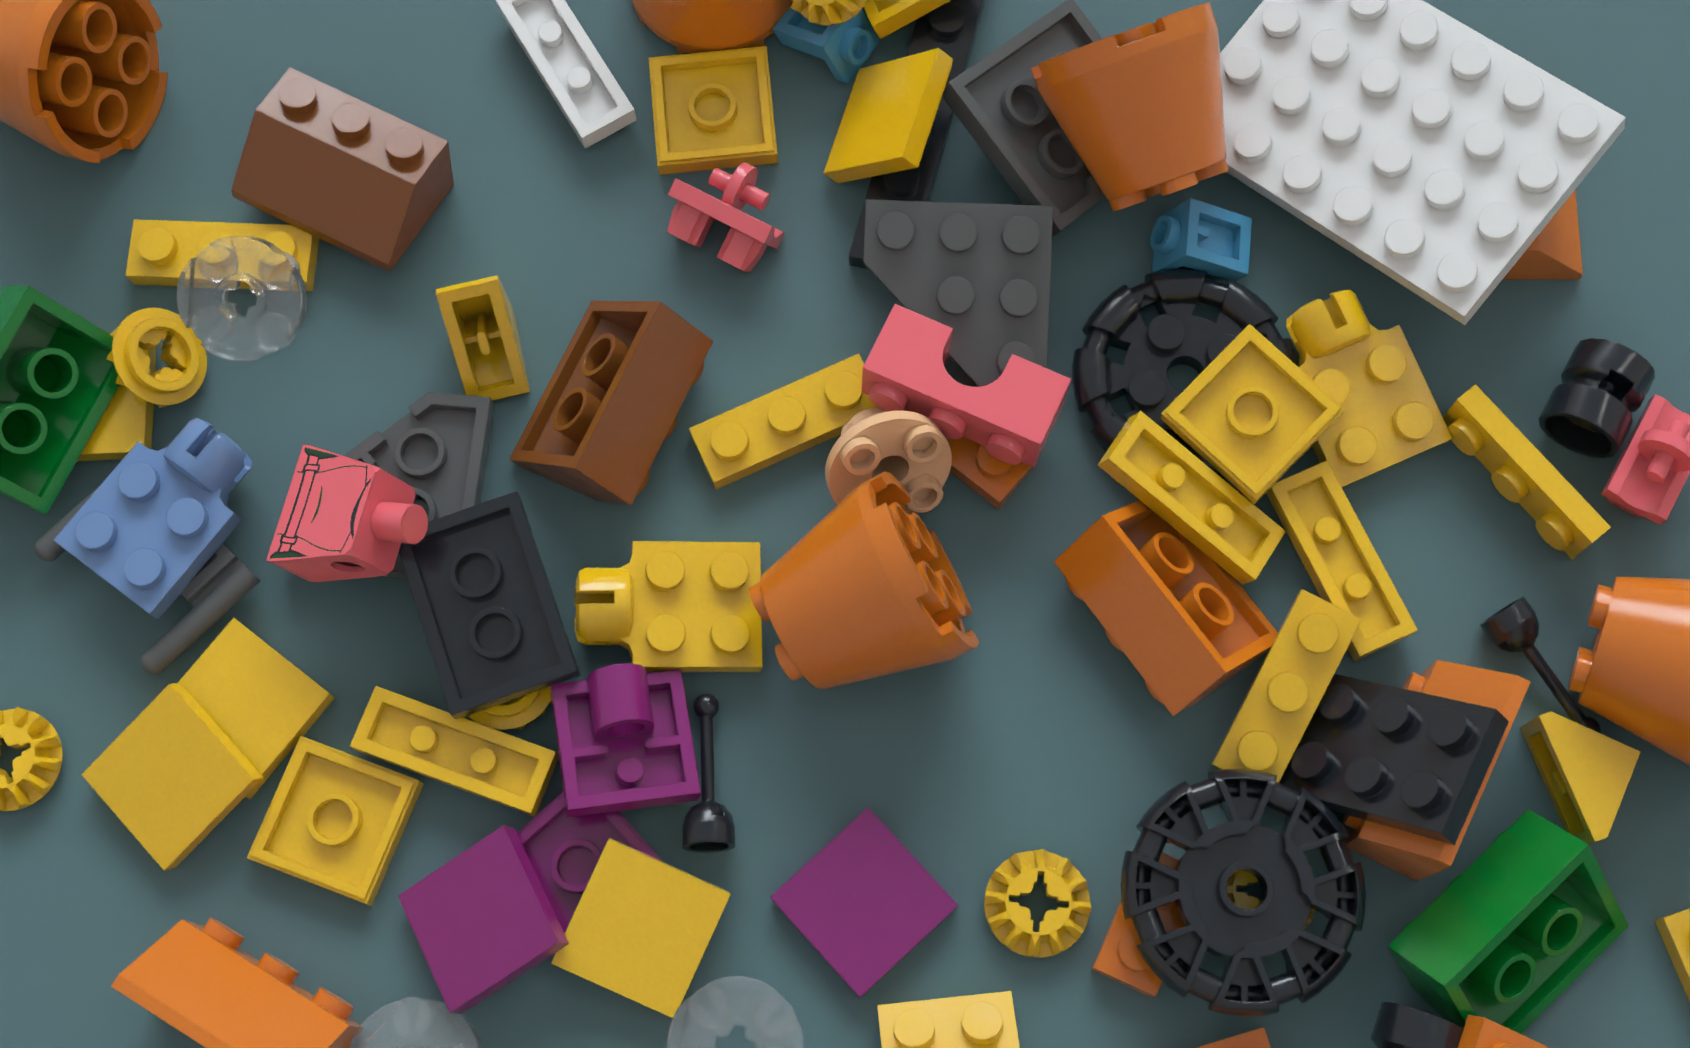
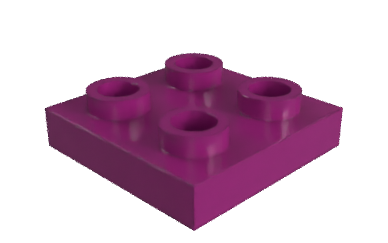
(624, 740)

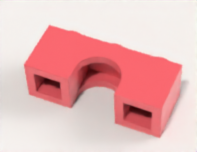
(1005, 416)

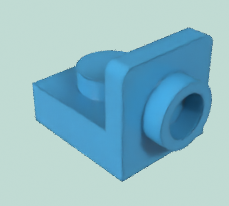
(840, 46)
(1203, 240)

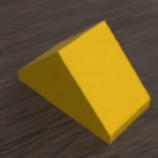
(484, 338)
(1581, 772)

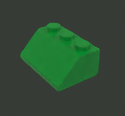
(50, 393)
(1512, 928)

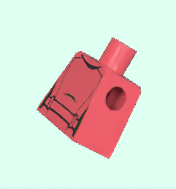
(344, 519)

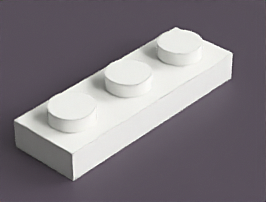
(569, 67)

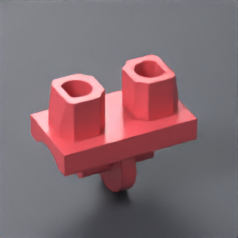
(747, 234)
(1652, 463)

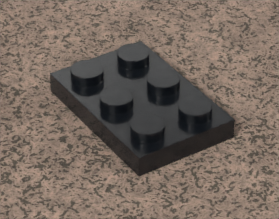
(487, 606)
(1396, 756)

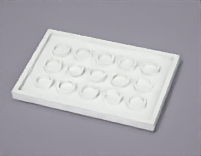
(1406, 138)

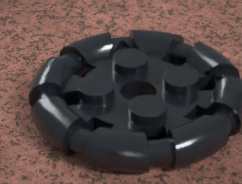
(1167, 341)
(1214, 920)

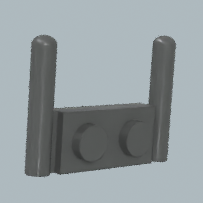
(211, 592)

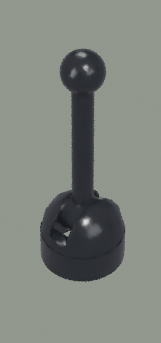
(1516, 630)
(707, 824)

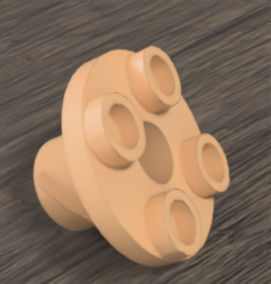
(892, 442)

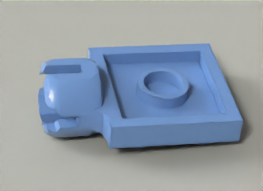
(160, 515)

